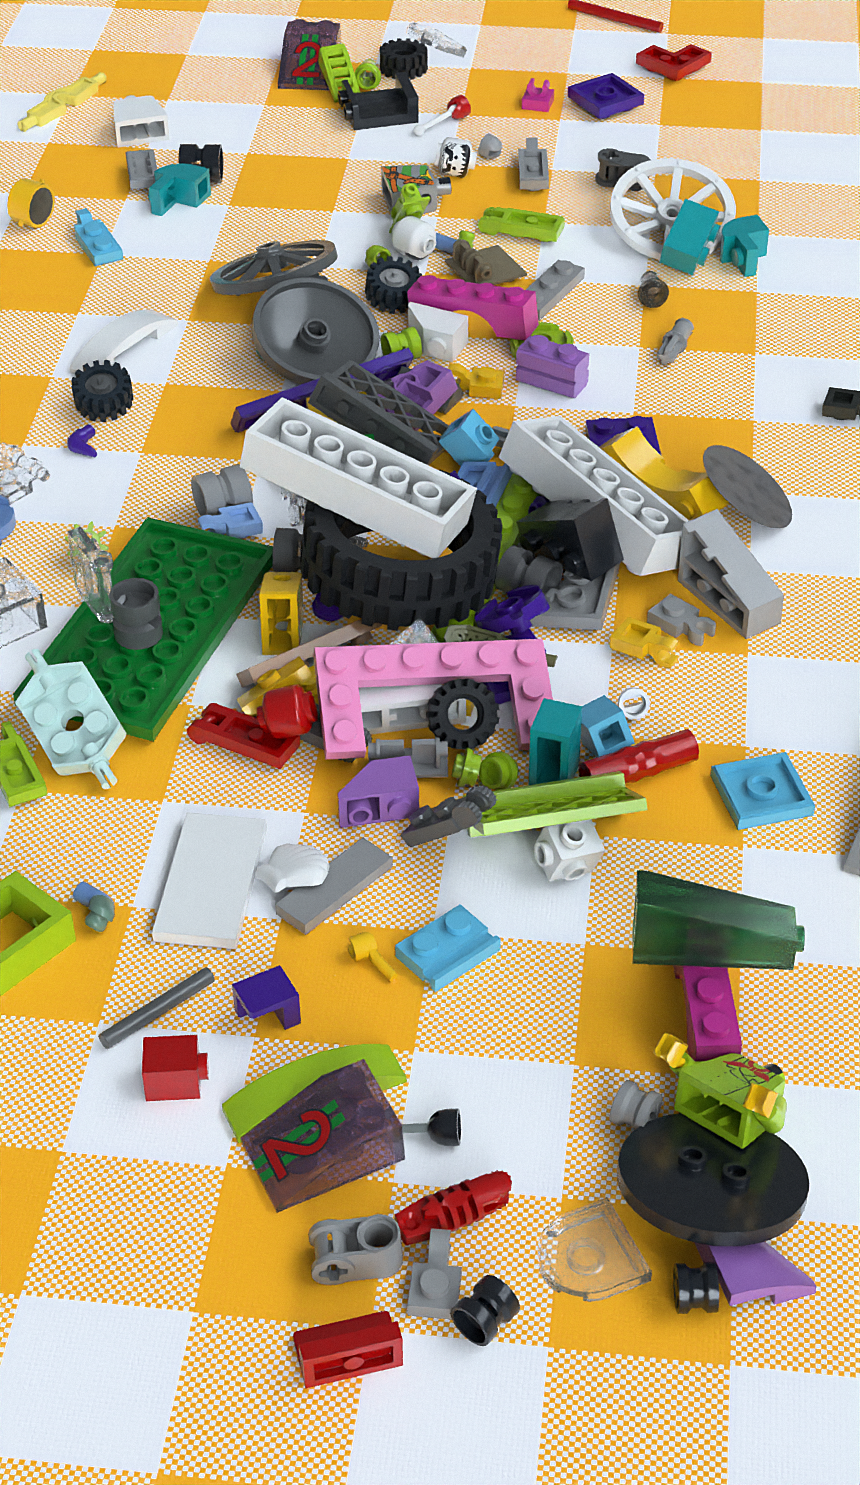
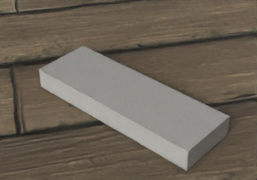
(346, 878)

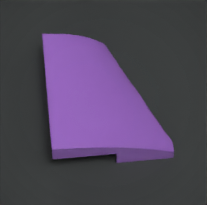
(425, 385)
(756, 1272)

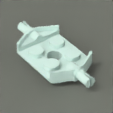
(52, 700)

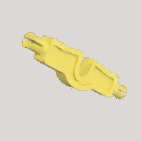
(55, 102)

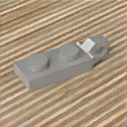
(533, 166)

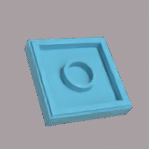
(762, 791)

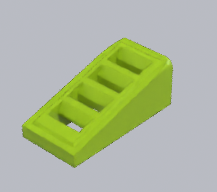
(333, 57)

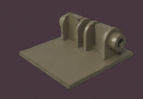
(483, 265)

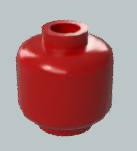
(287, 711)

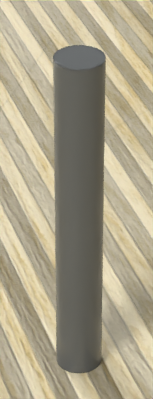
(156, 1008)

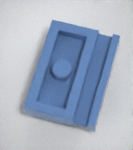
(486, 478)

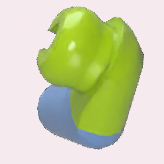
(446, 243)

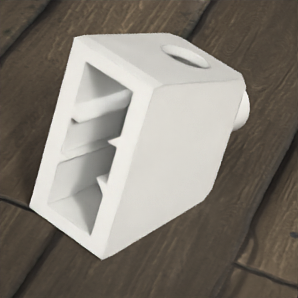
(139, 121)

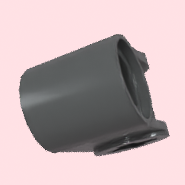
(617, 166)

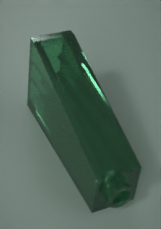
(710, 926)

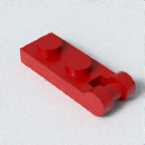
(241, 735)

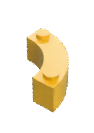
(685, 490)

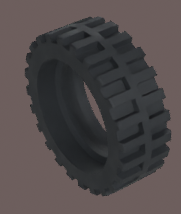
(396, 589)

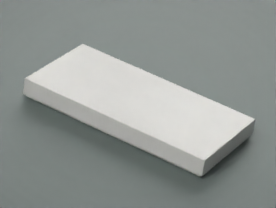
(210, 881)

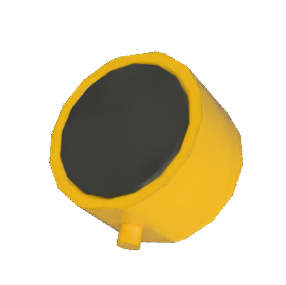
(31, 202)

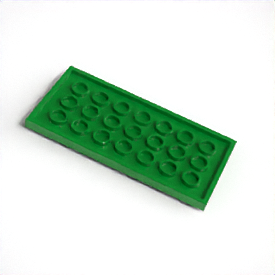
(202, 591)

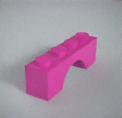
(508, 310)
(709, 1012)

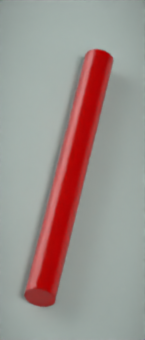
(616, 15)

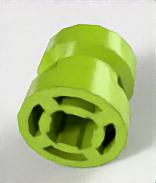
(407, 338)

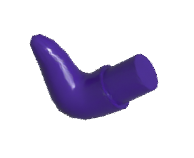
(78, 441)

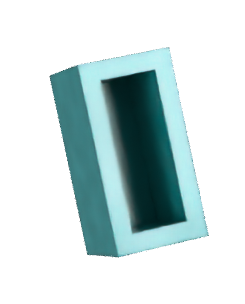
(689, 237)
(555, 742)

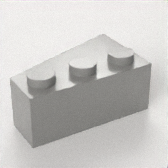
(728, 576)

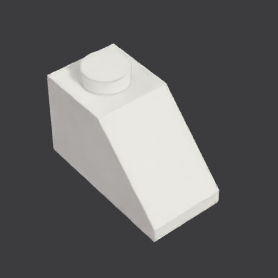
(440, 331)

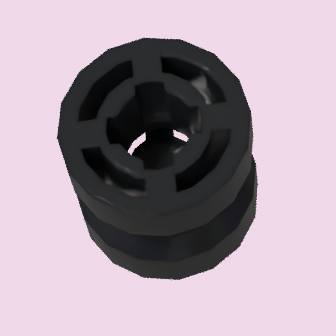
(485, 1310)

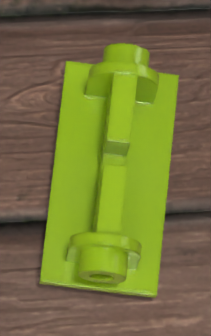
(409, 204)

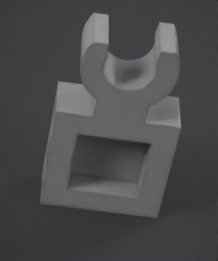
(680, 617)

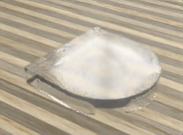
(435, 39)
(591, 1254)

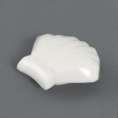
(294, 867)

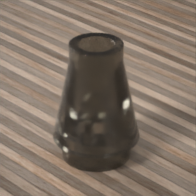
(652, 290)

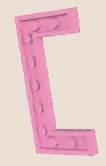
(347, 668)

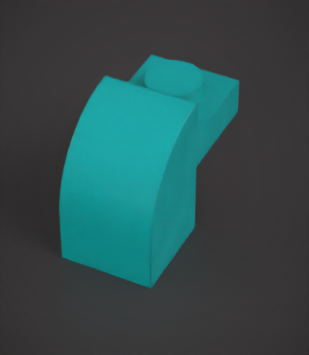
(179, 184)
(743, 242)

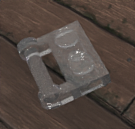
(91, 573)

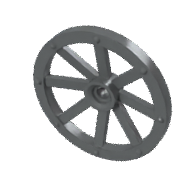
(272, 258)

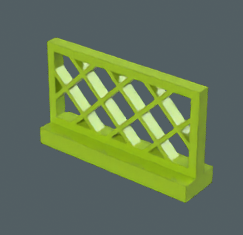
(558, 804)

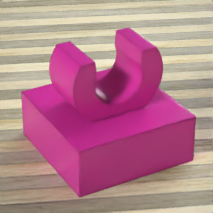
(538, 98)

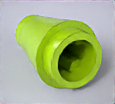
(365, 79)

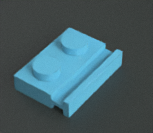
(447, 947)

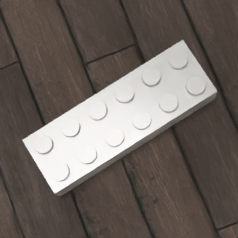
(571, 467)
(357, 478)

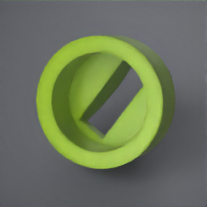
(372, 252)

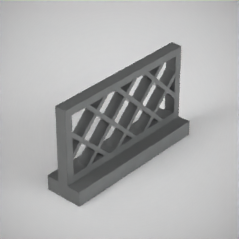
(366, 414)

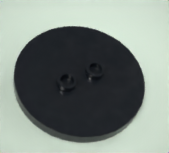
(708, 1187)

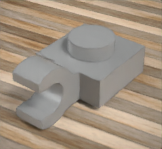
(435, 1285)

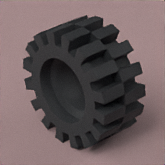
(403, 57)
(486, 713)

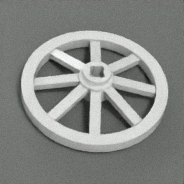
(666, 209)

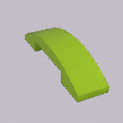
(274, 1089)

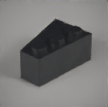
(573, 534)

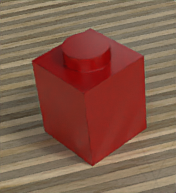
(173, 1067)

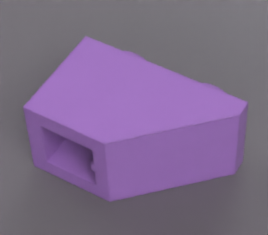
(380, 793)

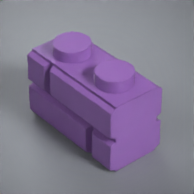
(552, 366)

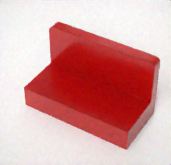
(348, 1348)

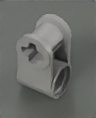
(355, 1249)

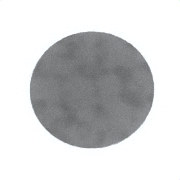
(747, 486)

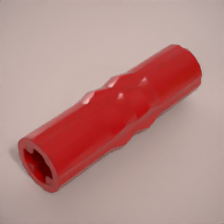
(645, 757)

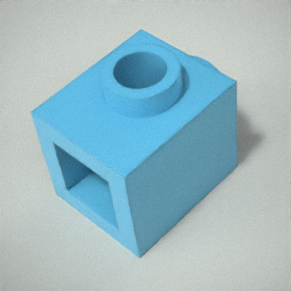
(469, 439)
(604, 727)

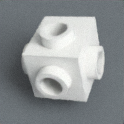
(568, 850)

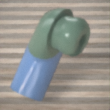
(99, 903)

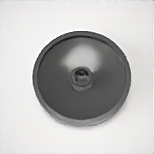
(312, 328)

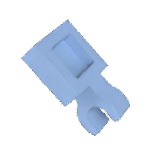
(234, 521)

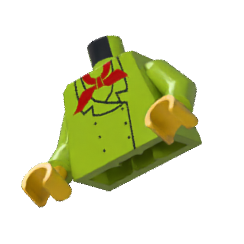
(726, 1092)

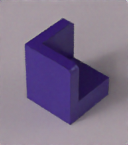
(268, 993)

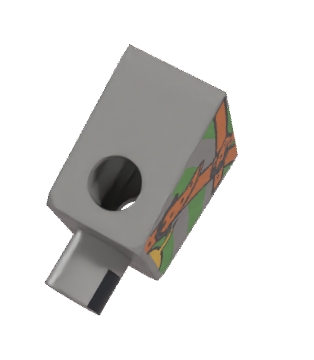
(395, 177)

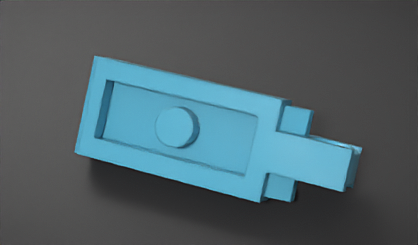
(96, 239)

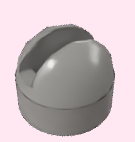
(490, 146)

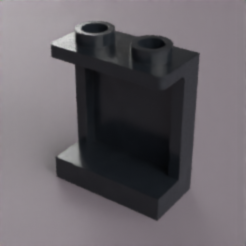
(380, 107)

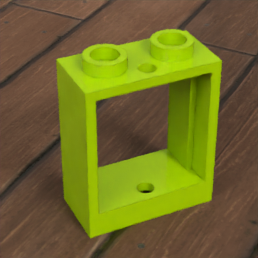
(51, 931)

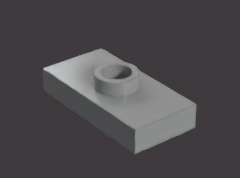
(141, 168)

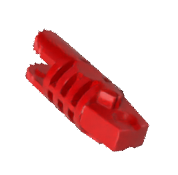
(454, 1206)

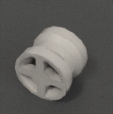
(634, 1106)

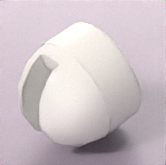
(634, 710)

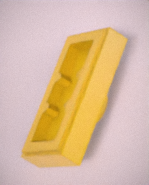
(293, 673)

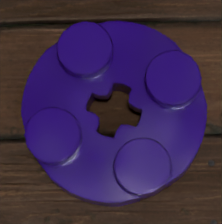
(514, 612)

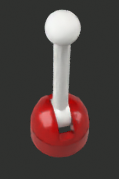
(456, 108)

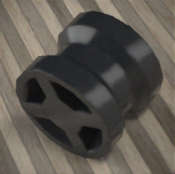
(696, 1287)

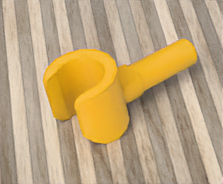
(364, 946)

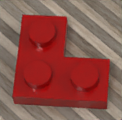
(672, 64)

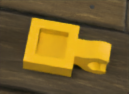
(481, 382)
(641, 638)

